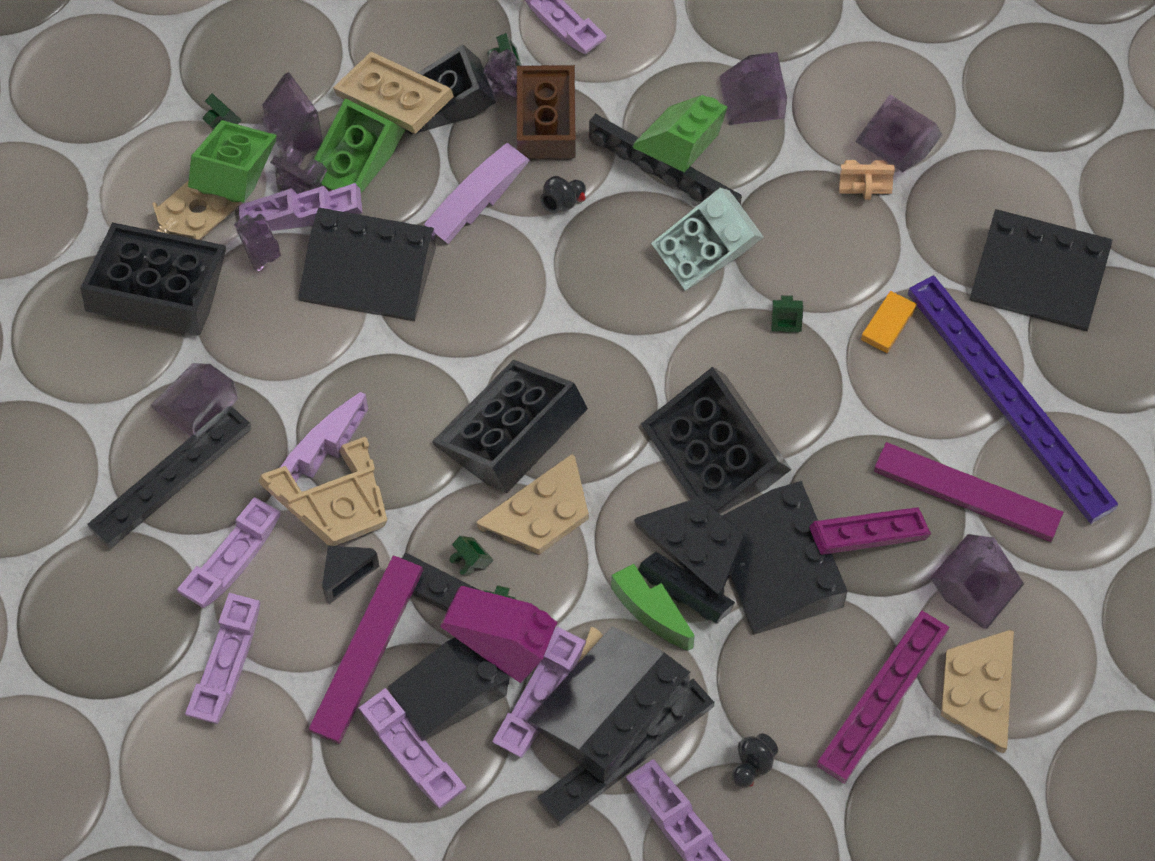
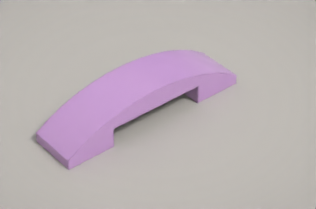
(567, 24)
(232, 556)
(226, 659)
(559, 660)
(411, 753)

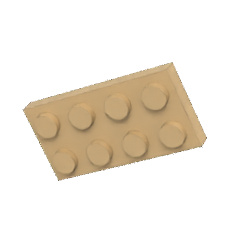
(393, 92)

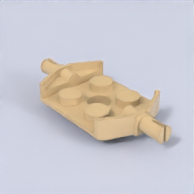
(176, 212)

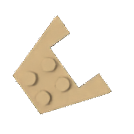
(339, 507)

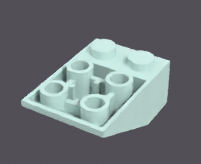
(707, 238)

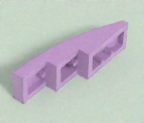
(476, 191)
(295, 210)
(327, 437)
(674, 814)

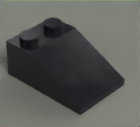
(470, 87)
(448, 688)

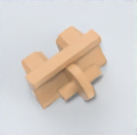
(866, 179)

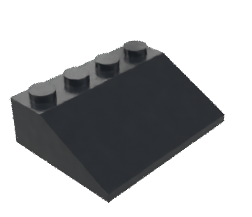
(367, 264)
(1041, 269)
(153, 278)
(512, 424)
(715, 443)
(780, 566)
(610, 702)

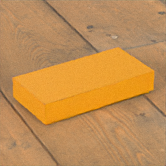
(888, 322)

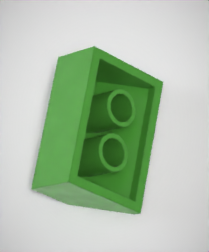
(683, 131)

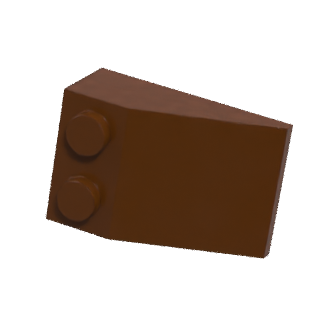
(546, 111)

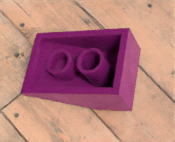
(500, 629)

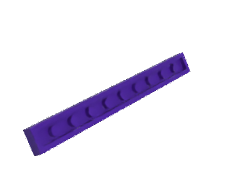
(1013, 400)

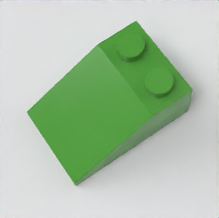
(357, 146)
(230, 161)

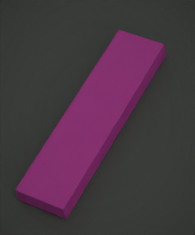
(869, 530)

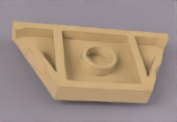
(542, 510)
(979, 687)

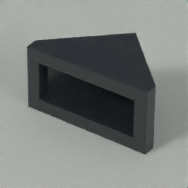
(346, 568)

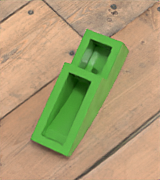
(652, 607)

